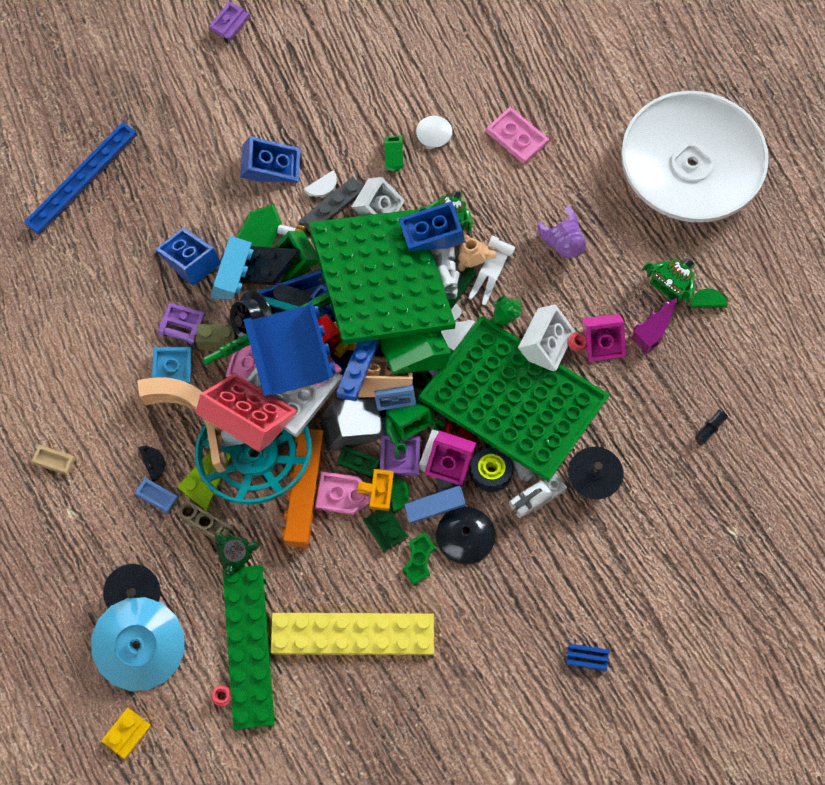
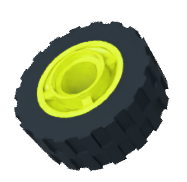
(488, 480)

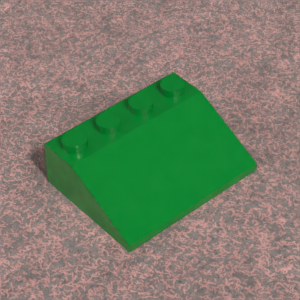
(416, 352)

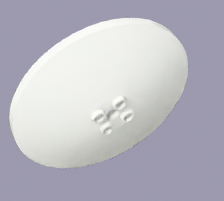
(698, 128)

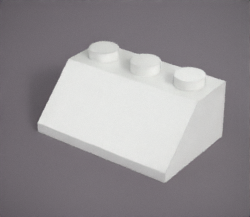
(546, 338)

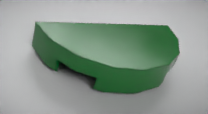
(708, 299)
(399, 494)

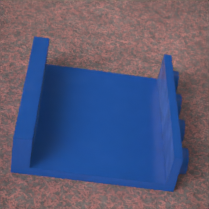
(289, 350)

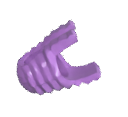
(565, 236)

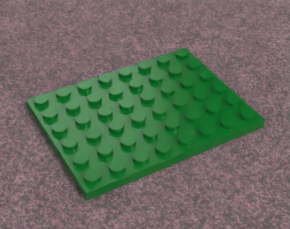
(376, 281)
(513, 402)

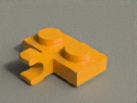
(379, 489)

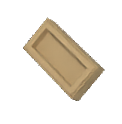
(53, 460)

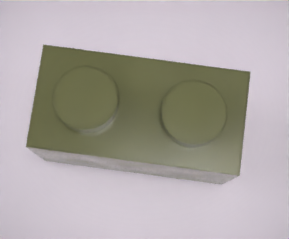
(212, 337)

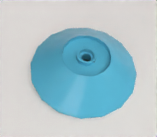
(159, 639)

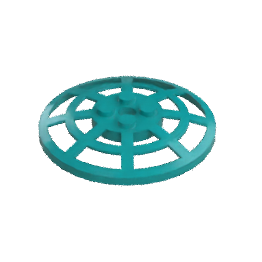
(254, 466)

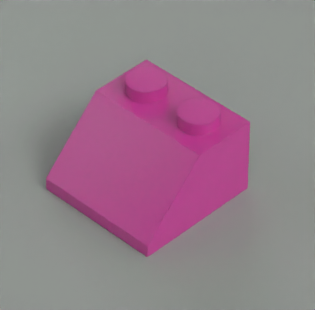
(604, 337)
(450, 458)

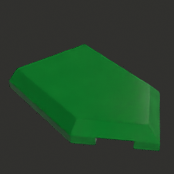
(261, 226)

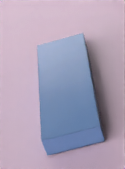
(435, 504)

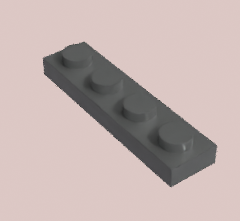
(333, 203)

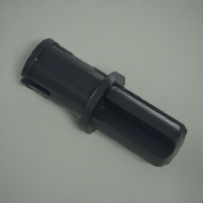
(711, 426)

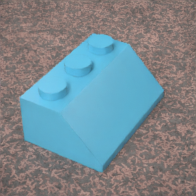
(232, 269)

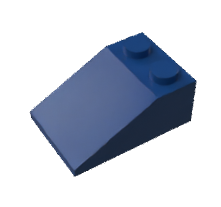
(269, 161)
(433, 228)
(189, 256)

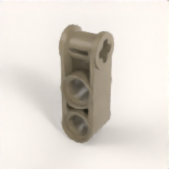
(215, 526)

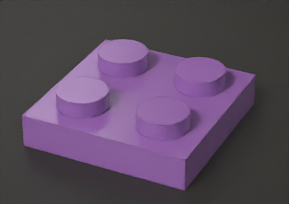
(404, 464)

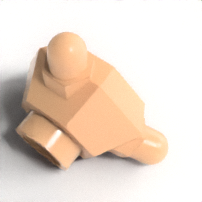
(473, 253)

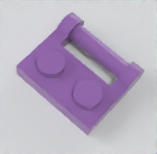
(181, 317)

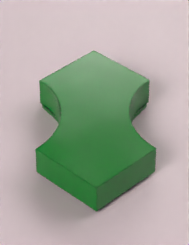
(417, 567)

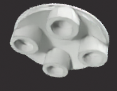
(434, 132)

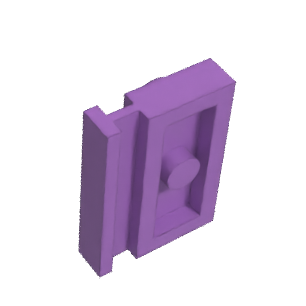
(229, 21)

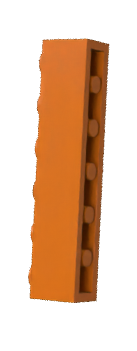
(303, 494)

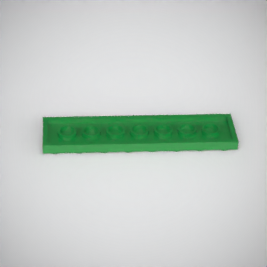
(248, 649)

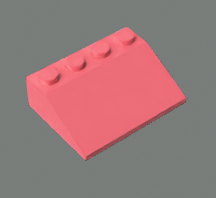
(244, 412)

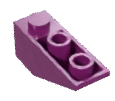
(651, 332)

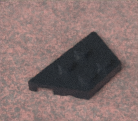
(268, 264)

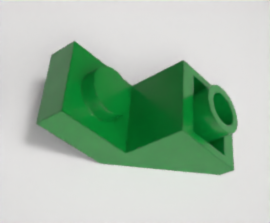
(394, 153)

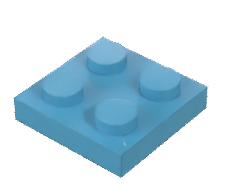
(172, 363)

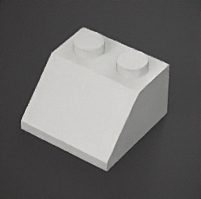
(377, 198)

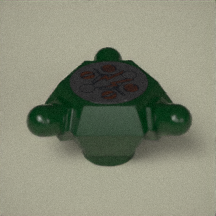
(234, 551)

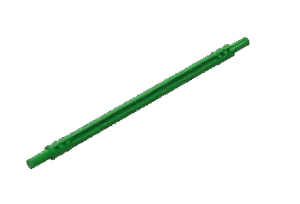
(243, 341)

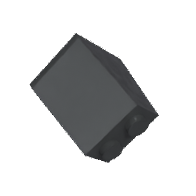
(351, 423)

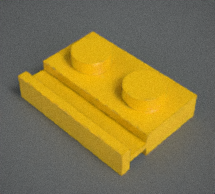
(126, 733)

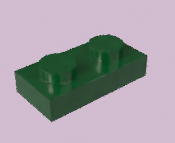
(358, 462)

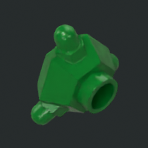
(506, 310)

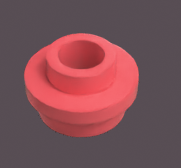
(576, 338)
(218, 690)

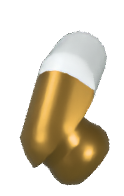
(284, 229)

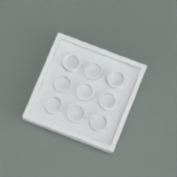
(305, 400)

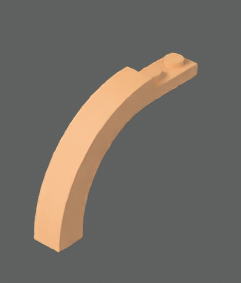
(177, 391)

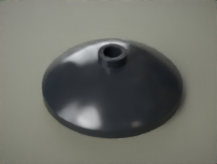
(462, 547)

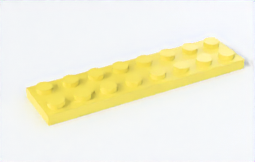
(352, 634)

